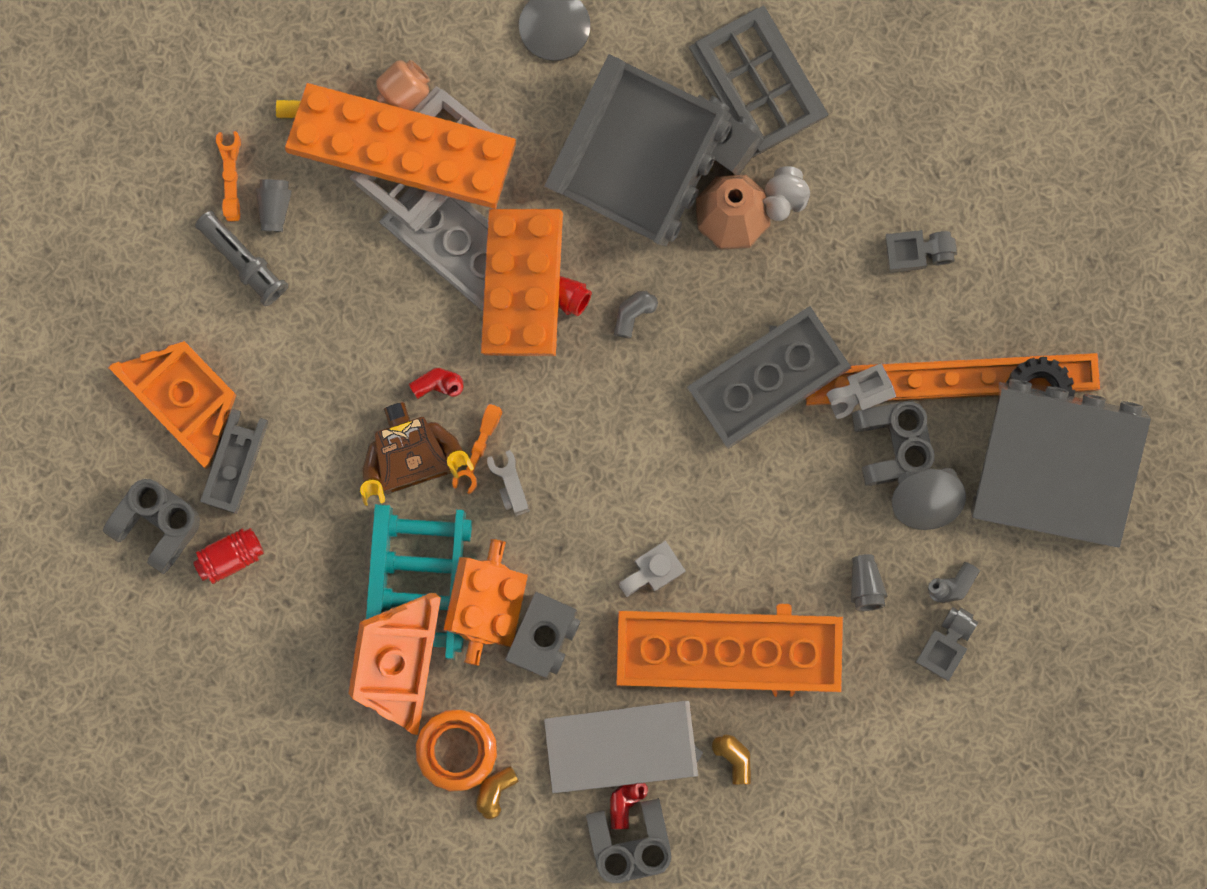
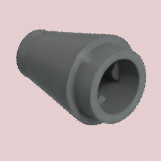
(273, 203)
(867, 585)

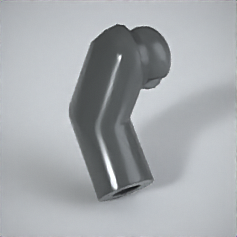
(631, 308)

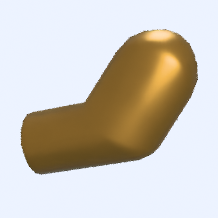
(736, 754)
(490, 792)

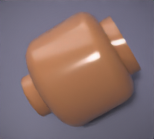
(403, 85)

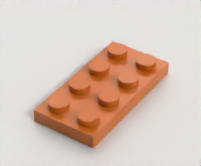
(522, 282)

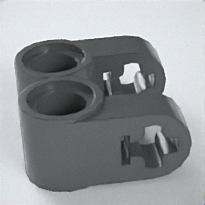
(902, 440)
(160, 515)
(630, 850)

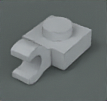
(865, 388)
(513, 493)
(655, 568)

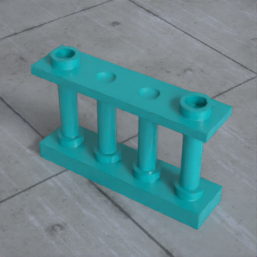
(386, 561)

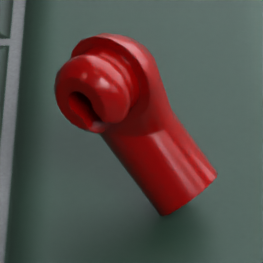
(438, 380)
(622, 800)

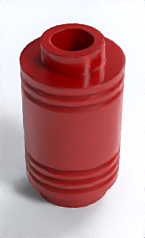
(228, 555)

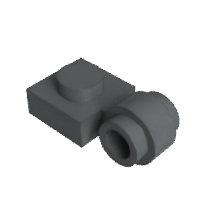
(908, 250)
(943, 652)

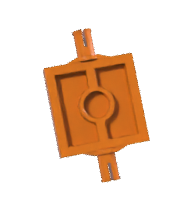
(485, 602)

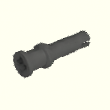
(251, 269)

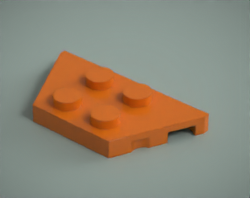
(181, 395)
(395, 661)

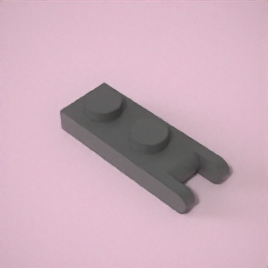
(233, 464)

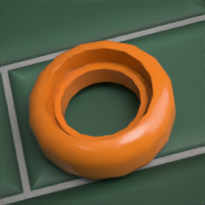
(426, 750)

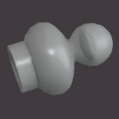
(785, 193)

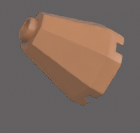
(732, 212)

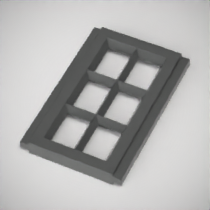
(785, 62)

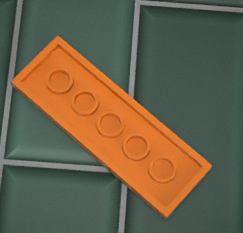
(401, 145)
(730, 651)

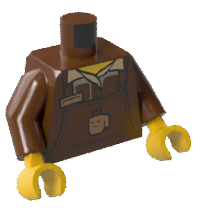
(409, 454)

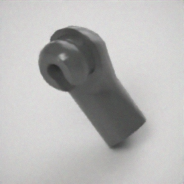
(953, 588)

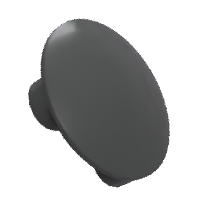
(554, 28)
(928, 498)

